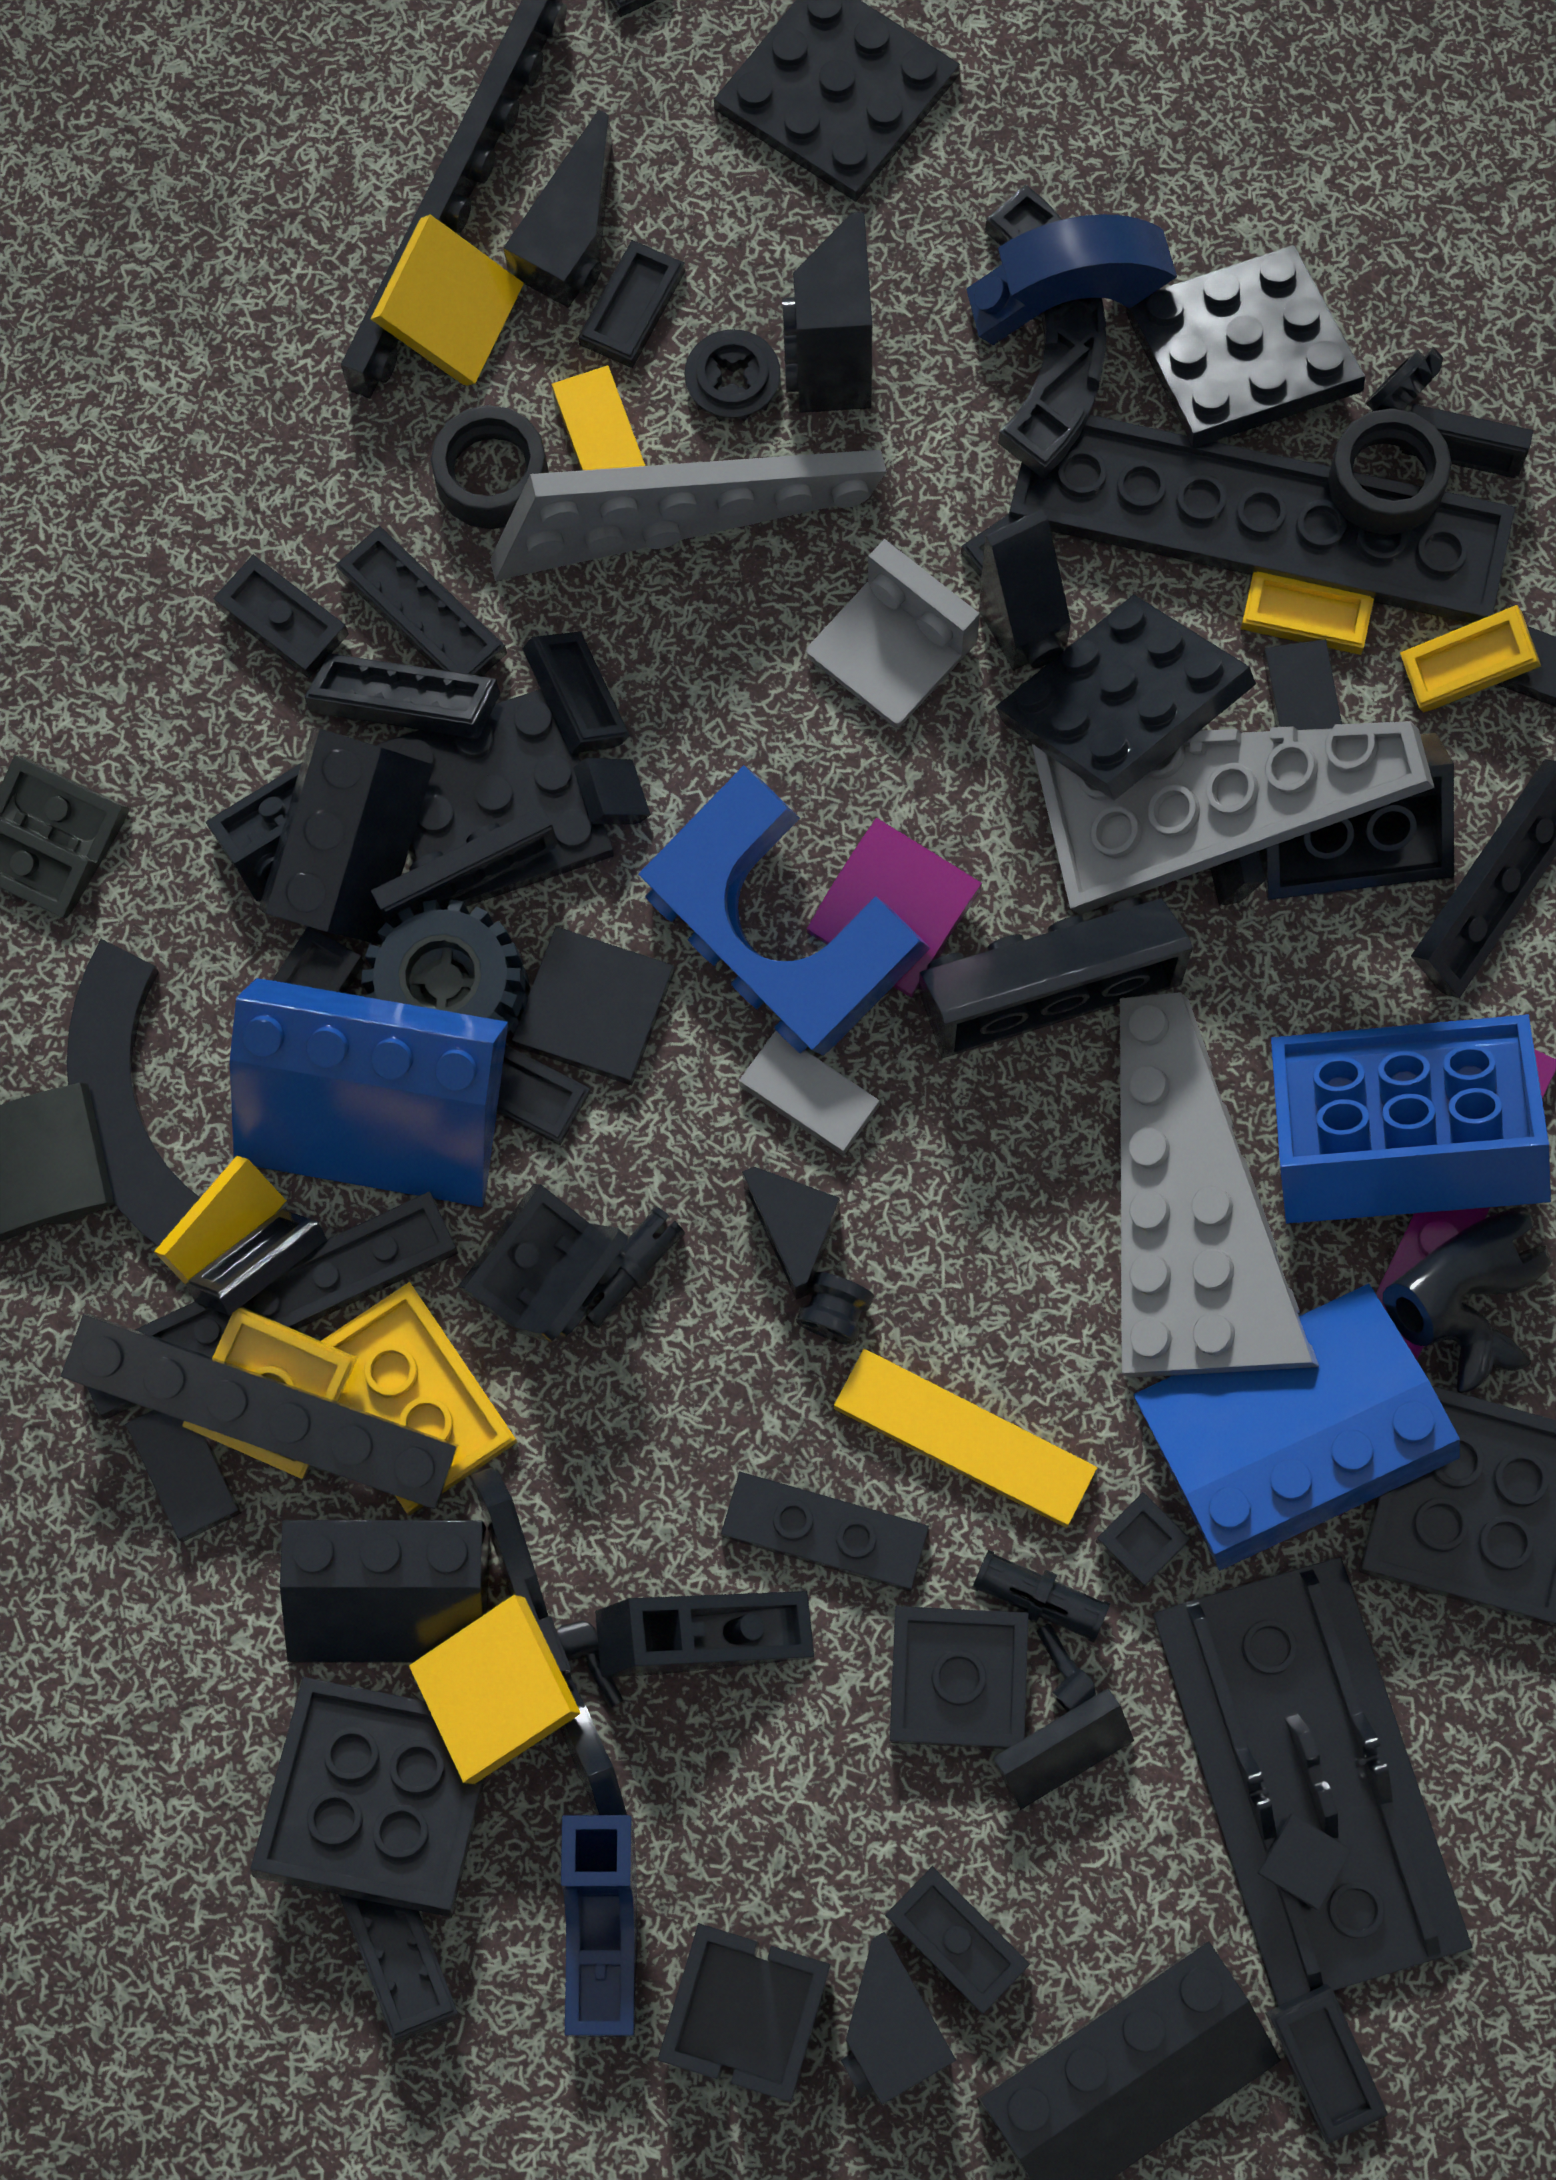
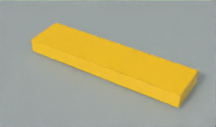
(965, 1438)

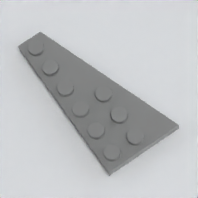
(621, 510)
(1222, 801)
(1194, 1237)

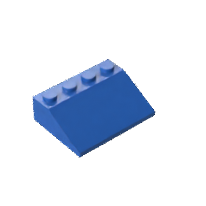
(365, 1090)
(1410, 1119)
(1300, 1445)

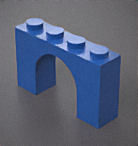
(702, 881)

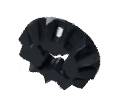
(734, 351)
(1406, 381)

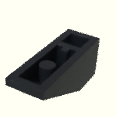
(562, 233)
(1024, 592)
(702, 1632)

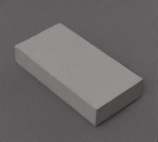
(809, 1093)

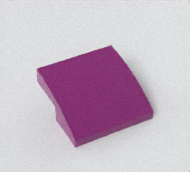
(911, 881)

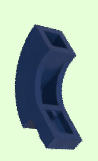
(1070, 261)
(600, 1924)

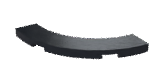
(1071, 360)
(101, 1055)
(521, 1580)

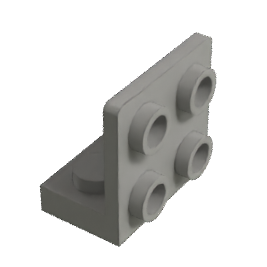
(896, 636)

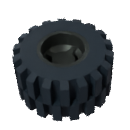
(449, 964)

